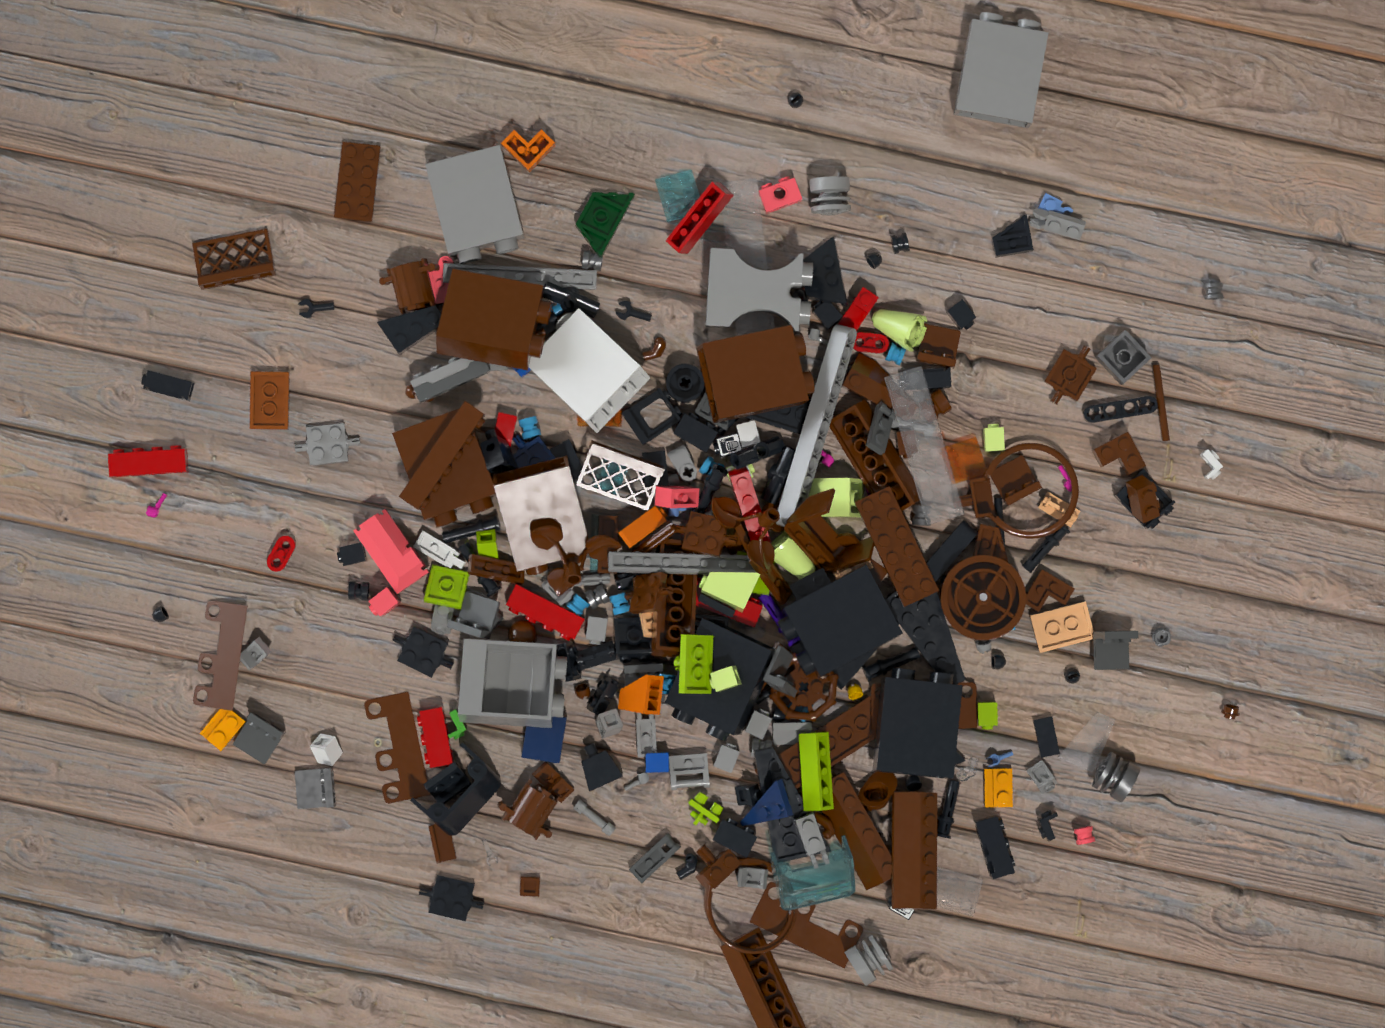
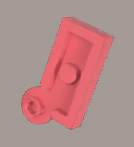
(436, 279)

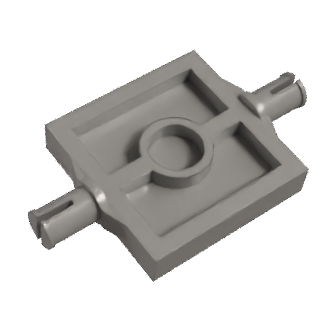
(327, 444)

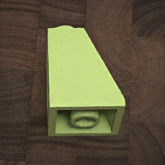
(846, 494)
(729, 587)

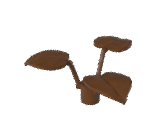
(759, 552)
(565, 578)

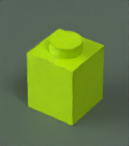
(487, 543)
(987, 715)

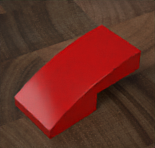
(505, 426)

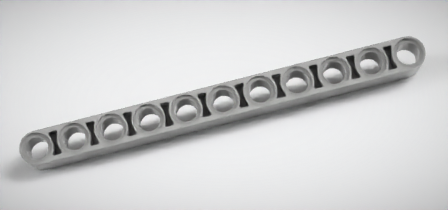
(817, 420)

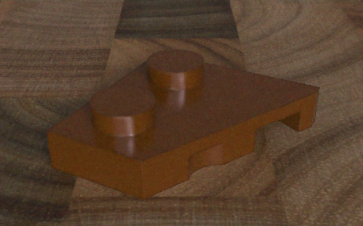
(990, 542)

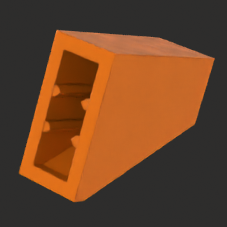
(643, 526)
(642, 695)

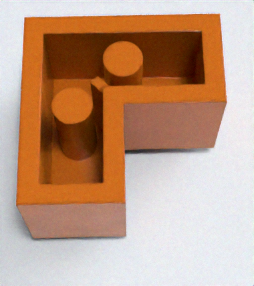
(530, 152)

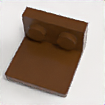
(939, 346)
(1014, 480)

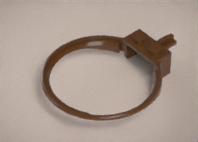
(983, 500)
(715, 872)

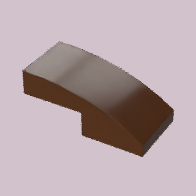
(553, 781)

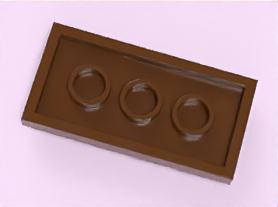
(357, 181)

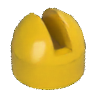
(854, 692)

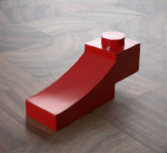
(859, 309)

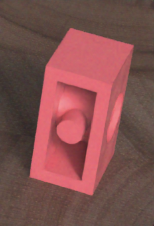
(771, 203)
(677, 496)
(384, 602)

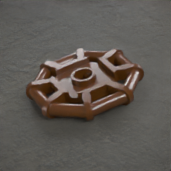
(808, 698)

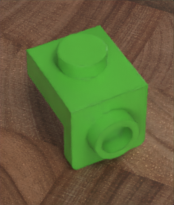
(461, 727)

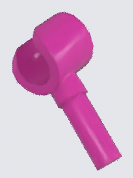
(827, 460)
(1067, 484)
(154, 511)

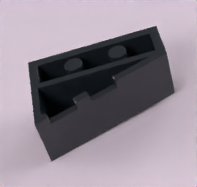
(410, 328)
(995, 846)

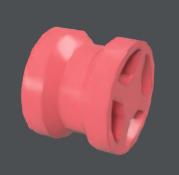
(1084, 835)

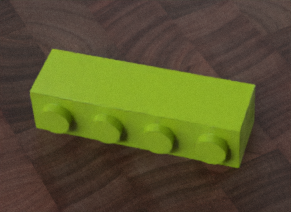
(816, 771)

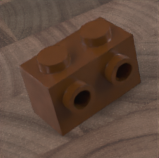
(1143, 498)

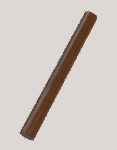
(1161, 403)

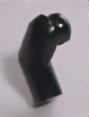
(690, 866)

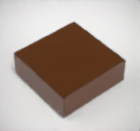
(530, 886)

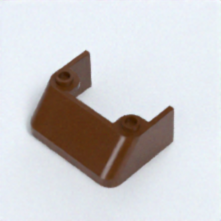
(820, 541)

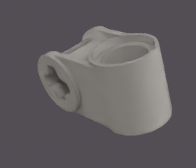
(682, 460)

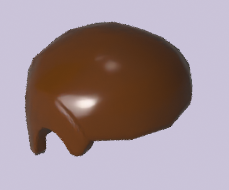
(522, 632)

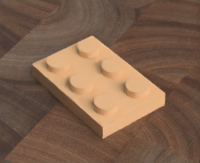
(1062, 627)

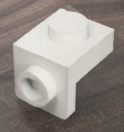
(1211, 459)

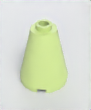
(901, 327)
(791, 556)

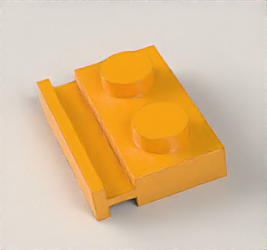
(222, 728)
(998, 787)

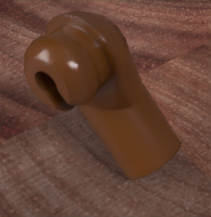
(656, 351)
(829, 830)

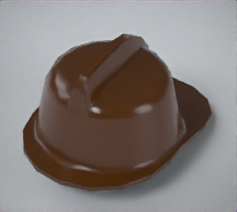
(878, 790)

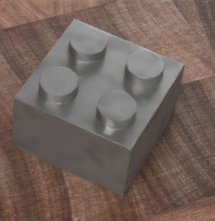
(1123, 357)

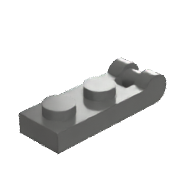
(880, 428)
(654, 858)

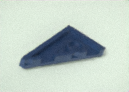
(771, 806)

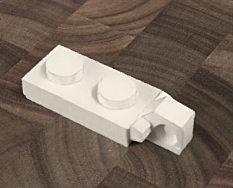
(438, 550)

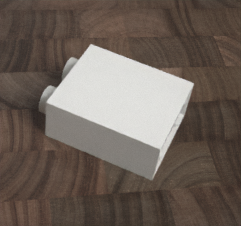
(588, 370)

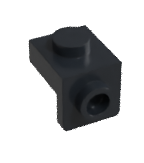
(748, 794)
(1045, 829)

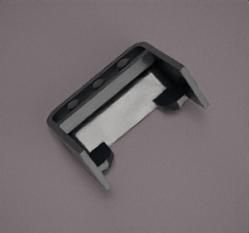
(469, 803)

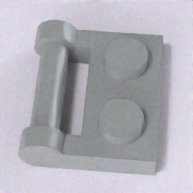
(689, 765)

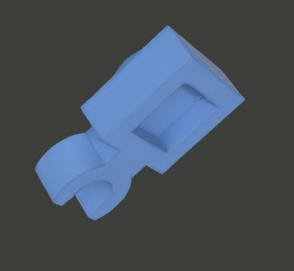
(1053, 204)

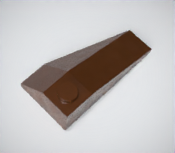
(868, 381)

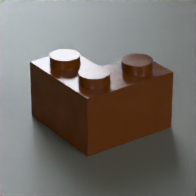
(1121, 449)

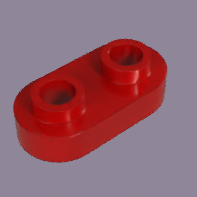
(869, 343)
(281, 553)

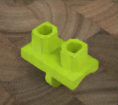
(713, 813)

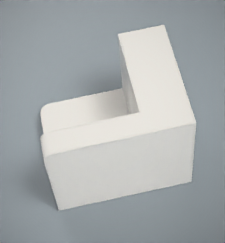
(748, 433)
(326, 749)

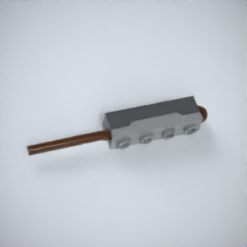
(447, 377)

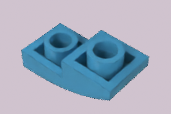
(667, 682)

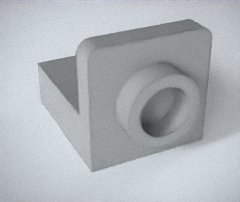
(1042, 777)

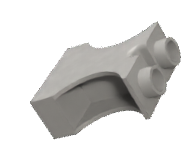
(741, 289)

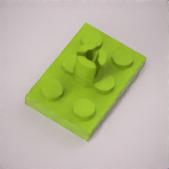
(695, 664)

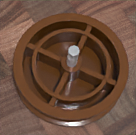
(983, 597)

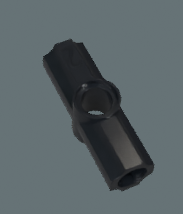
(570, 299)
(749, 455)
(778, 476)

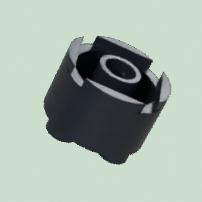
(689, 373)

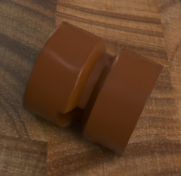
(940, 403)

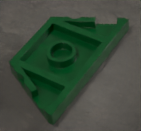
(602, 218)

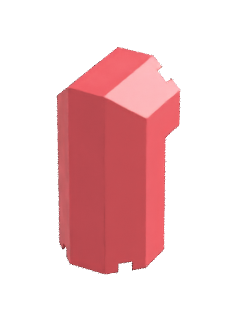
(390, 551)

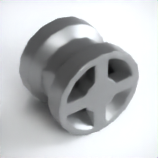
(1213, 291)

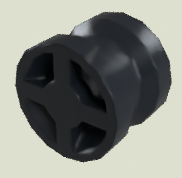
(900, 243)

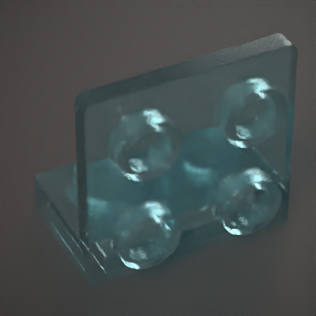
(677, 194)

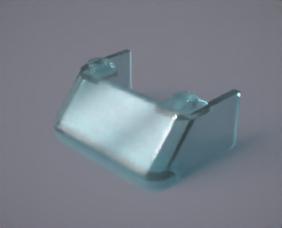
(814, 886)

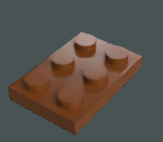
(269, 400)

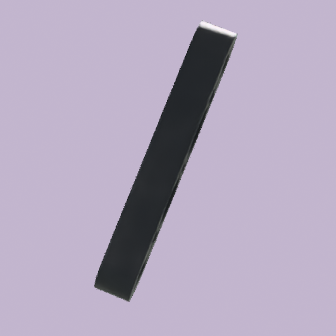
(1120, 411)

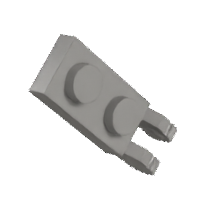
(1058, 223)
(646, 735)
(811, 838)

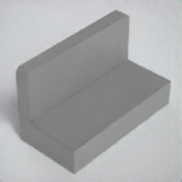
(788, 731)

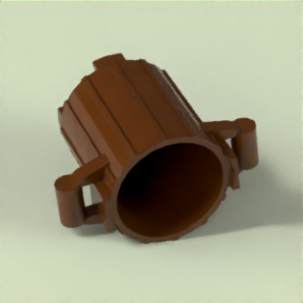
(412, 284)
(530, 810)

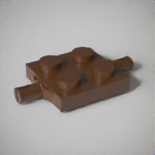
(1070, 375)
(704, 535)
(648, 593)

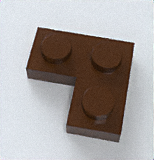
(1045, 586)

